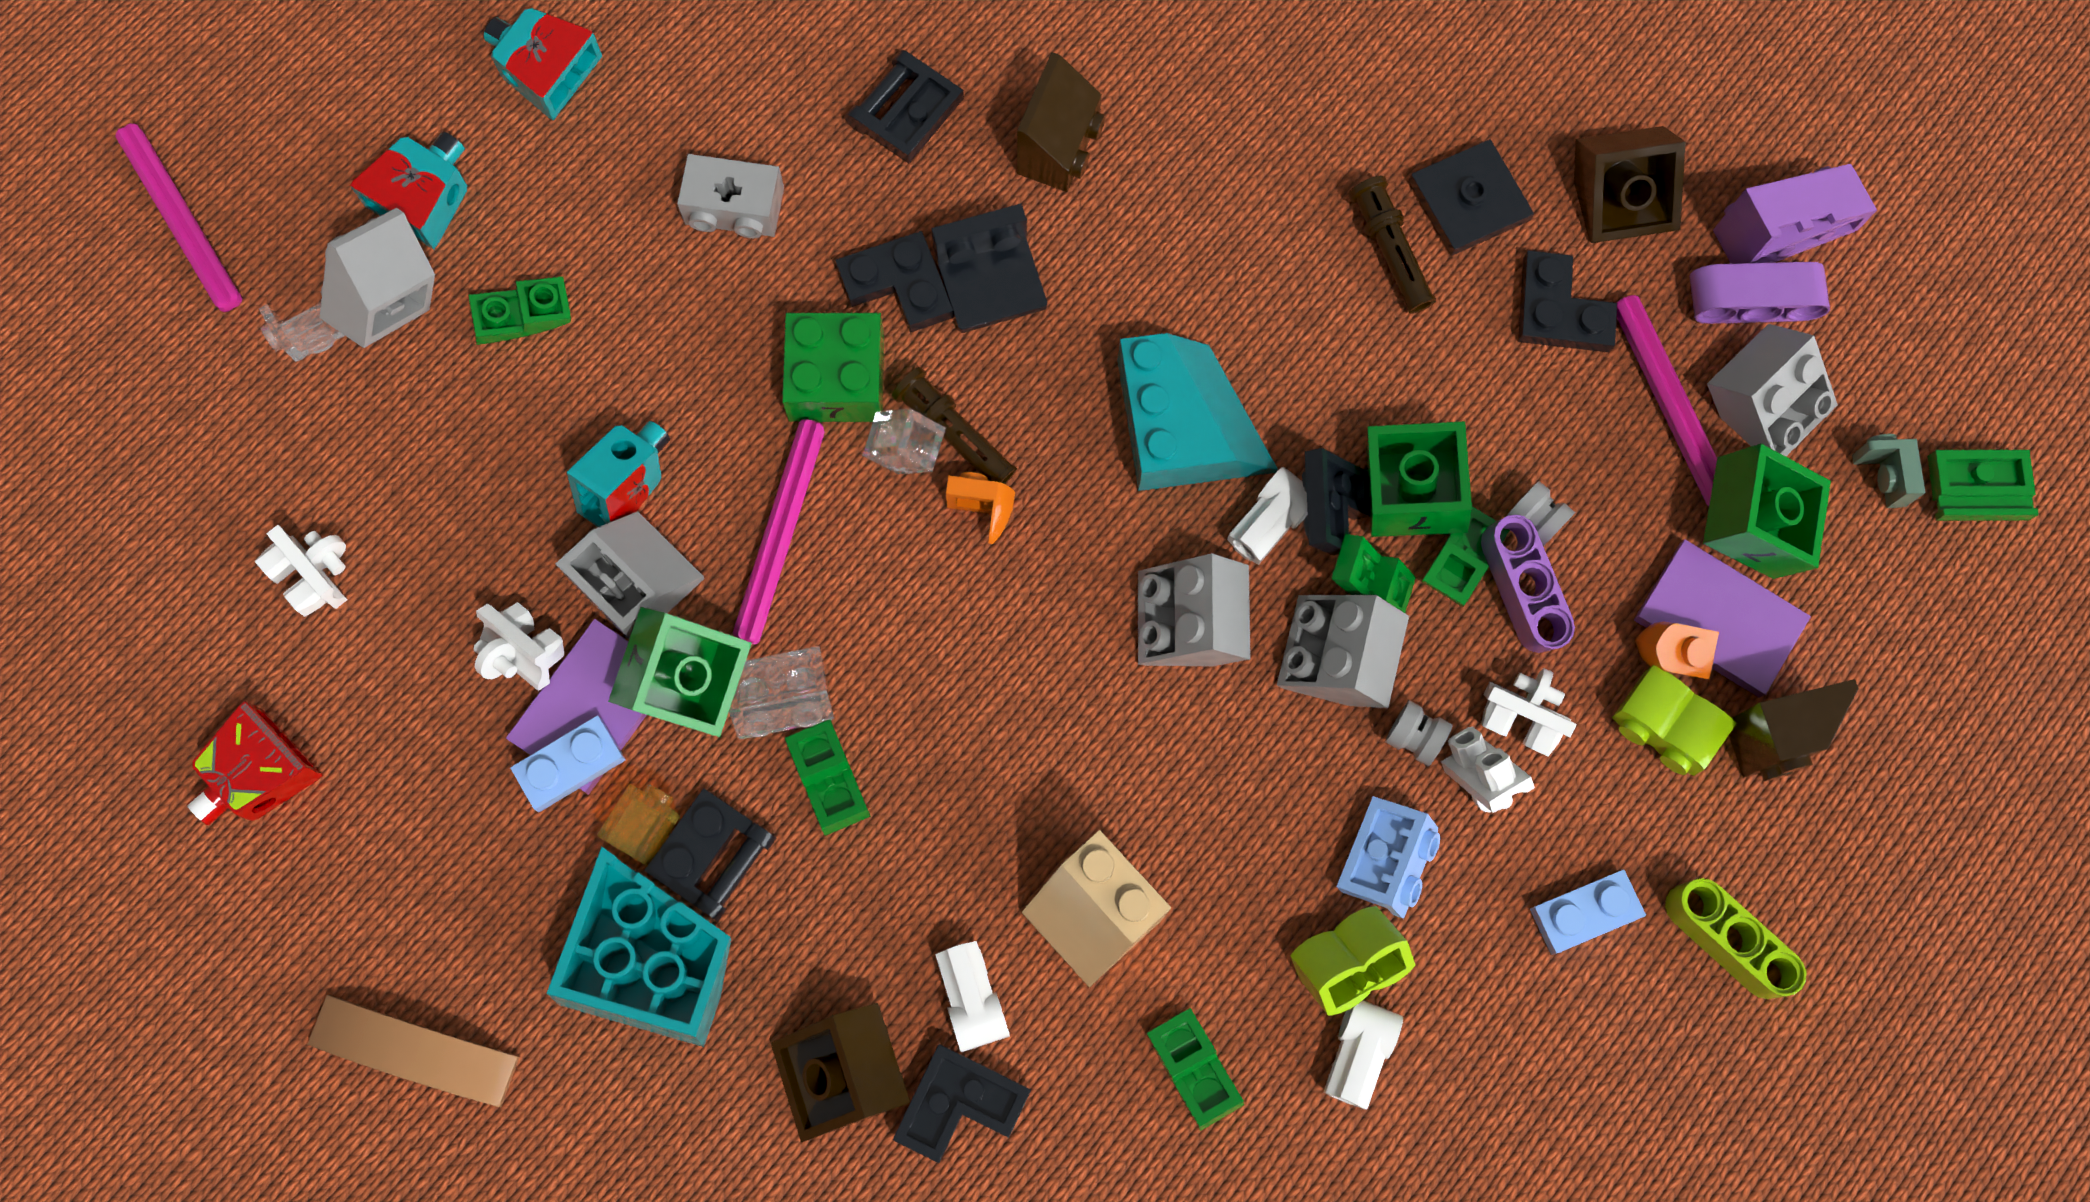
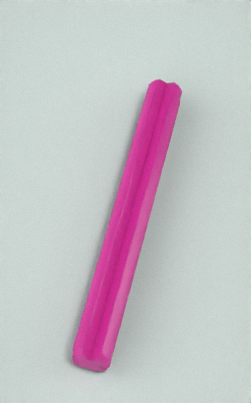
(178, 218)
(1668, 392)
(779, 531)

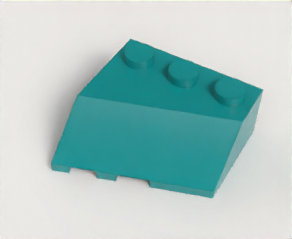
(1185, 415)
(641, 957)

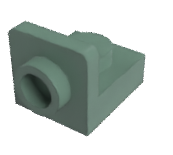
(1899, 470)

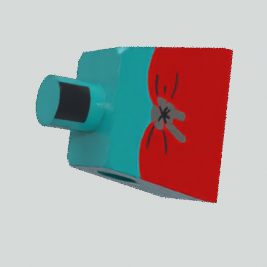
(543, 57)
(417, 183)
(617, 473)

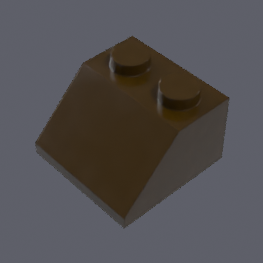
(1058, 126)
(1630, 183)
(1788, 730)
(839, 1071)

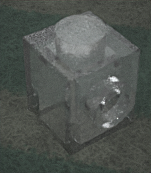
(904, 441)

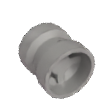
(1542, 512)
(1419, 733)

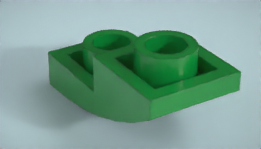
(522, 312)

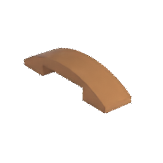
(413, 1051)

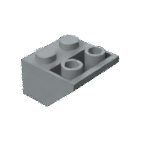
(375, 279)
(1774, 389)
(627, 569)
(1194, 613)
(1344, 649)

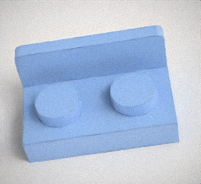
(1390, 856)

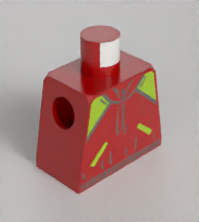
(249, 768)

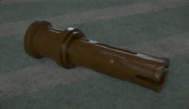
(1383, 221)
(942, 408)

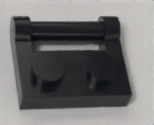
(914, 115)
(697, 846)

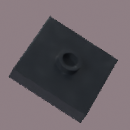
(1471, 197)

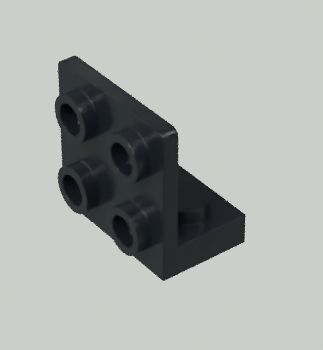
(988, 268)

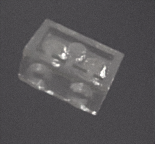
(781, 694)

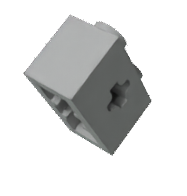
(731, 196)

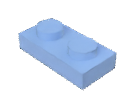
(567, 764)
(1587, 912)

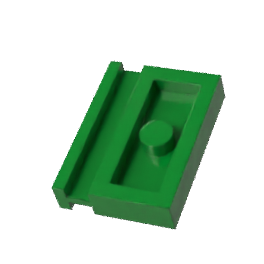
(1982, 485)

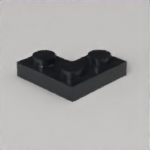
(898, 268)
(1554, 317)
(1334, 494)
(953, 1089)

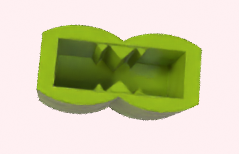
(1673, 722)
(1352, 960)

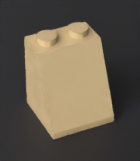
(1095, 908)

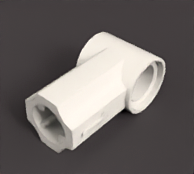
(1279, 508)
(974, 1008)
(1366, 1039)

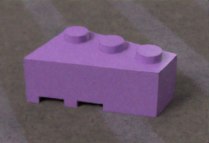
(1793, 215)

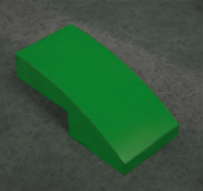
(1461, 561)
(1366, 572)
(827, 777)
(1195, 1069)

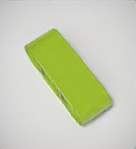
(1758, 942)

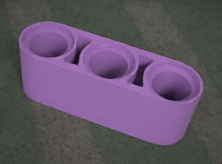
(1759, 292)
(1530, 559)

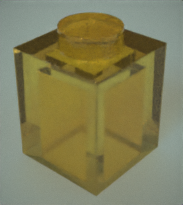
(640, 823)

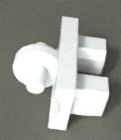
(315, 586)
(508, 649)
(1547, 724)
(1484, 771)

